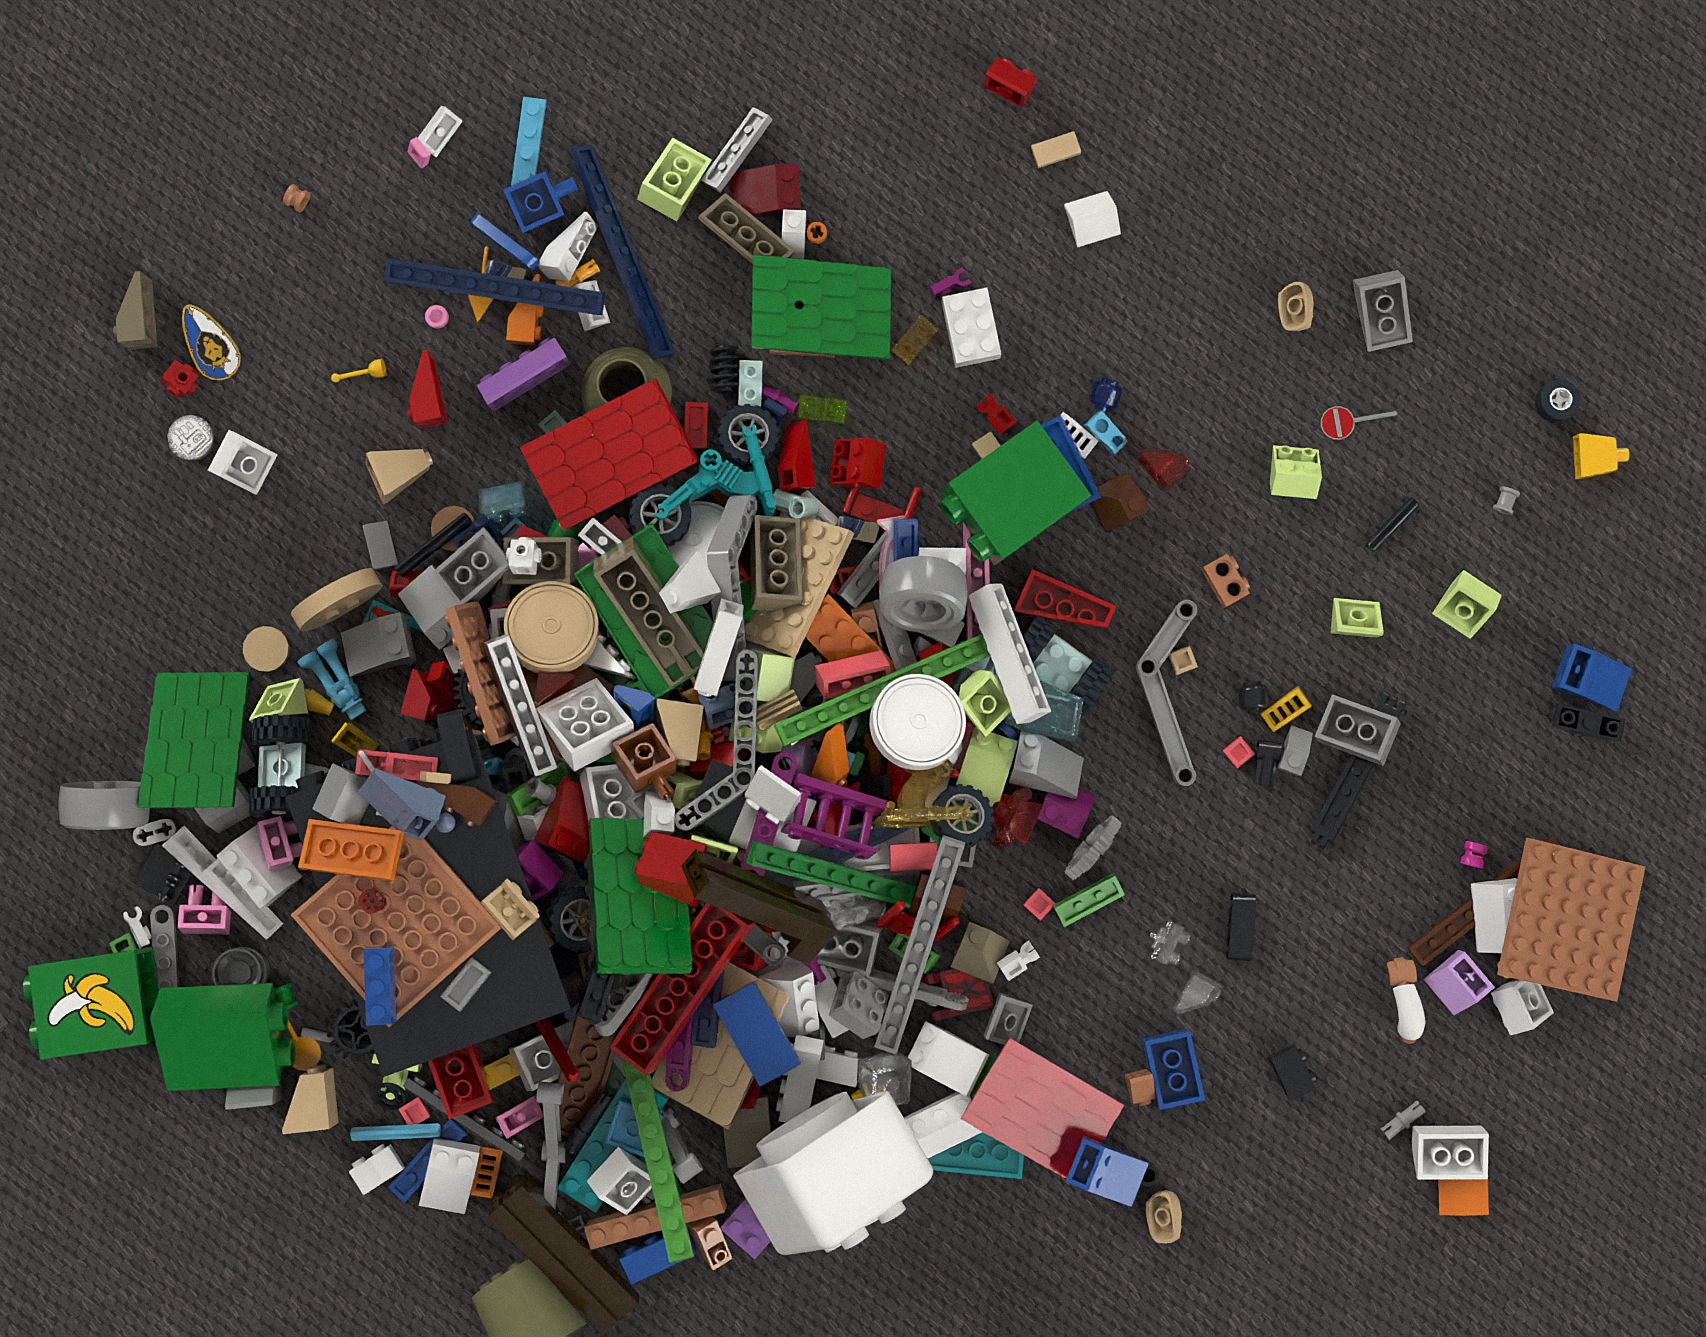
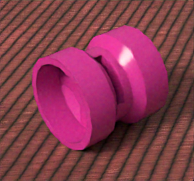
(1471, 859)

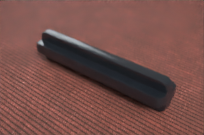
(1392, 524)

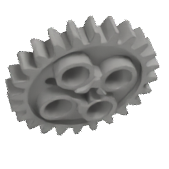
(1089, 851)

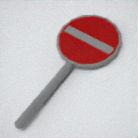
(1339, 422)

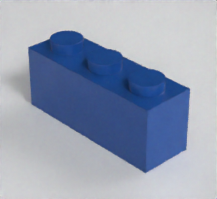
(380, 985)
(647, 1258)

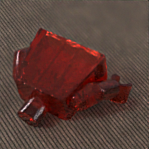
(1015, 817)

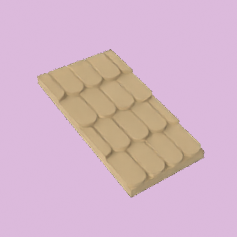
(720, 1074)

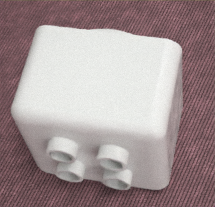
(834, 1173)

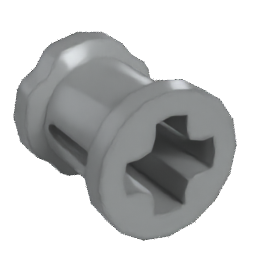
(1506, 500)
(537, 789)

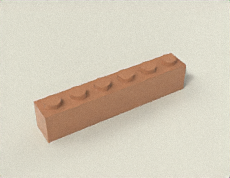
(645, 1218)

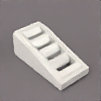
(1079, 429)

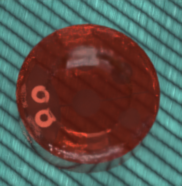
(371, 900)

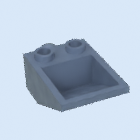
(406, 804)

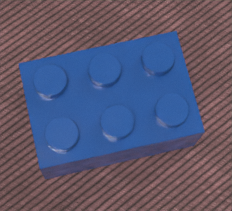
(1173, 1068)

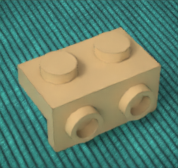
(510, 909)

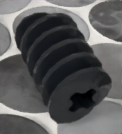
(723, 369)

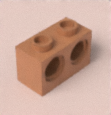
(1220, 583)

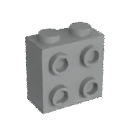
(859, 1005)

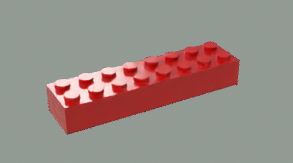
(676, 997)

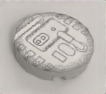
(190, 437)

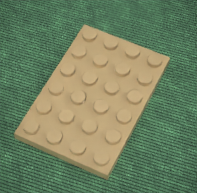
(821, 554)

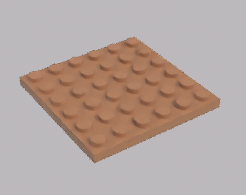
(425, 917)
(1571, 920)

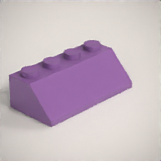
(523, 374)

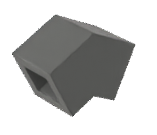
(578, 1224)

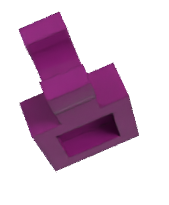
(944, 287)

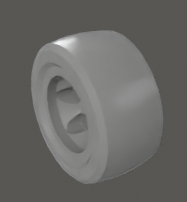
(923, 594)
(101, 805)

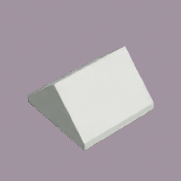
(1093, 218)

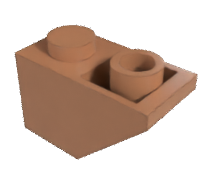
(865, 617)
(710, 1241)

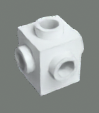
(523, 556)

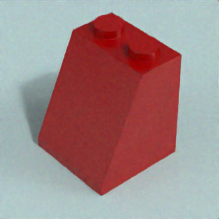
(662, 864)

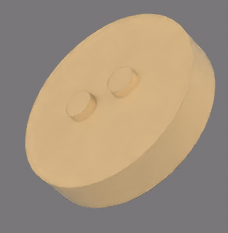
(336, 599)
(552, 627)

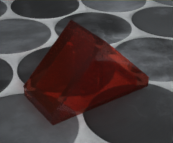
(551, 685)

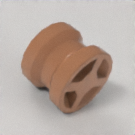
(296, 198)

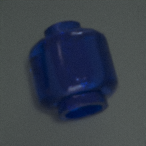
(1106, 394)

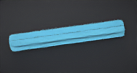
(395, 1132)

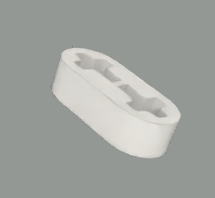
(154, 826)

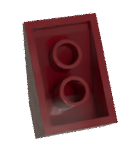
(767, 189)

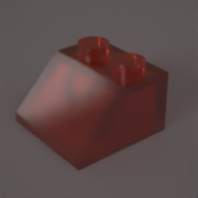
(1164, 466)

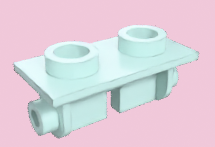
(750, 382)

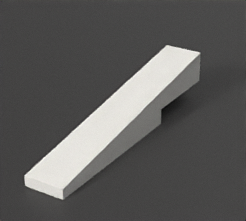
(215, 875)

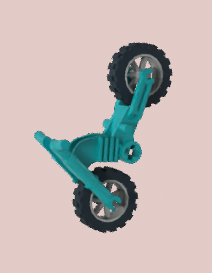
(716, 475)

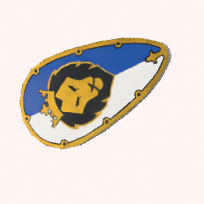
(209, 344)

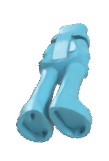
(345, 691)

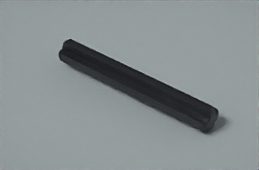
(433, 544)

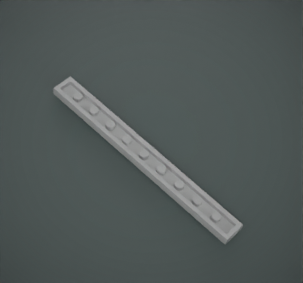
(919, 944)

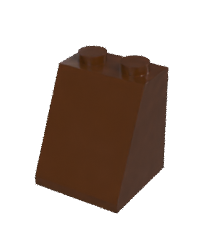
(952, 904)

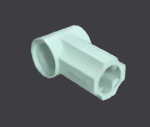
(795, 504)

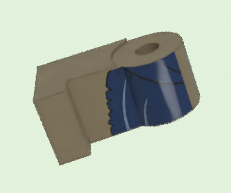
(501, 269)
(863, 531)

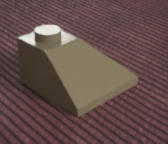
(979, 952)

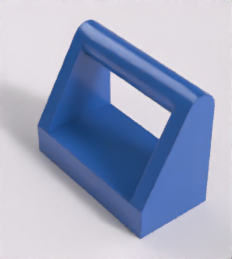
(640, 702)

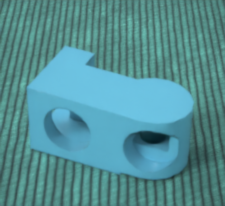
(1106, 432)

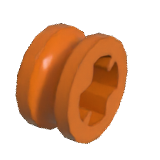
(810, 235)

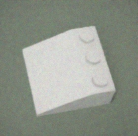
(585, 723)

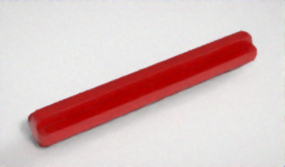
(558, 1049)

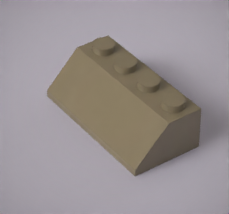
(743, 230)
(775, 563)

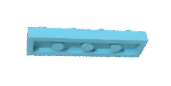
(529, 139)

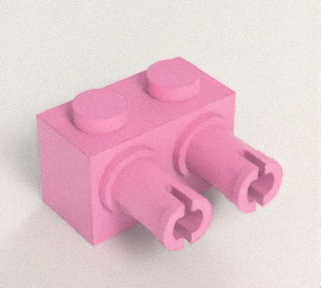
(274, 842)
(203, 918)

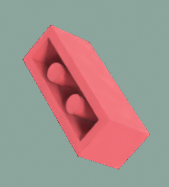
(850, 673)

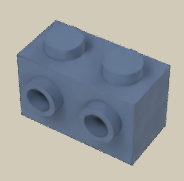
(721, 708)

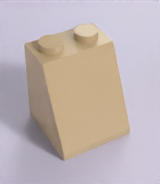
(680, 728)
(313, 1102)

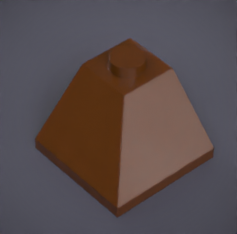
(1119, 502)

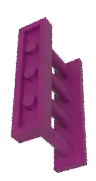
(848, 800)

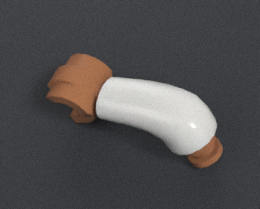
(1409, 1005)

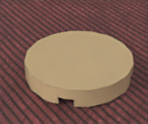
(266, 649)

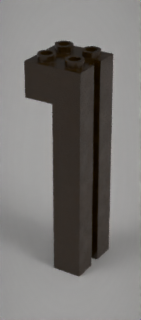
(762, 900)
(561, 1252)

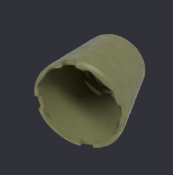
(525, 1305)

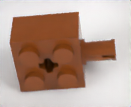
(645, 760)

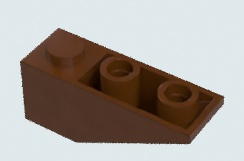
(466, 800)

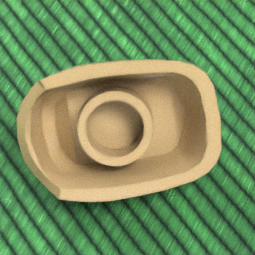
(1296, 306)
(1164, 1216)

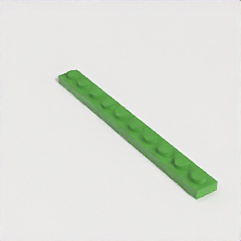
(863, 698)
(658, 1164)

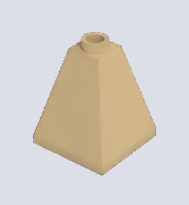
(396, 470)

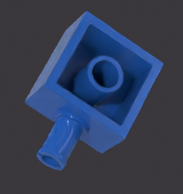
(537, 200)

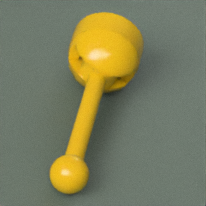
(376, 369)

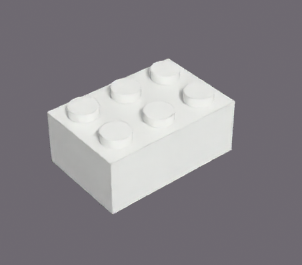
(971, 327)

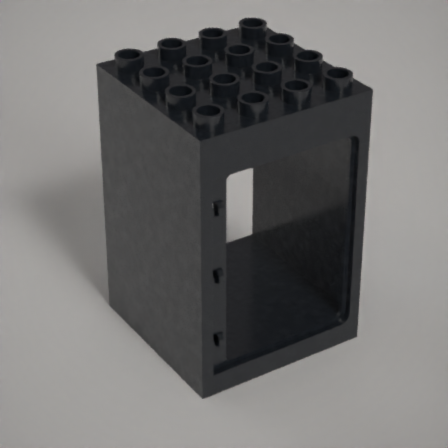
(526, 976)

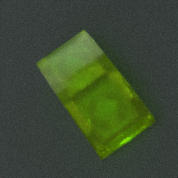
(822, 409)

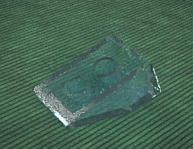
(1061, 721)

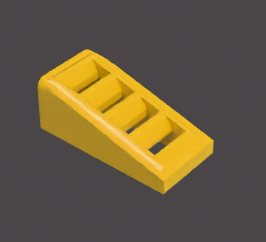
(1281, 702)

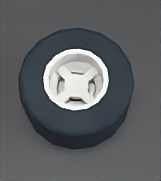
(1561, 392)

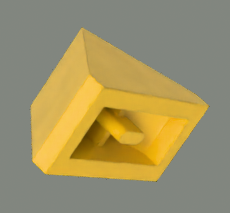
(352, 739)

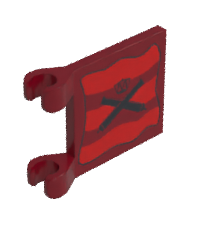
(953, 980)

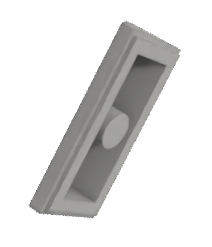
(380, 545)

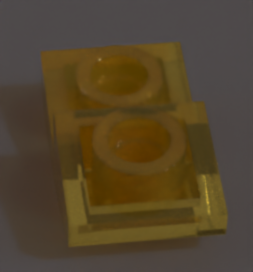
(915, 339)

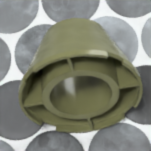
(616, 360)

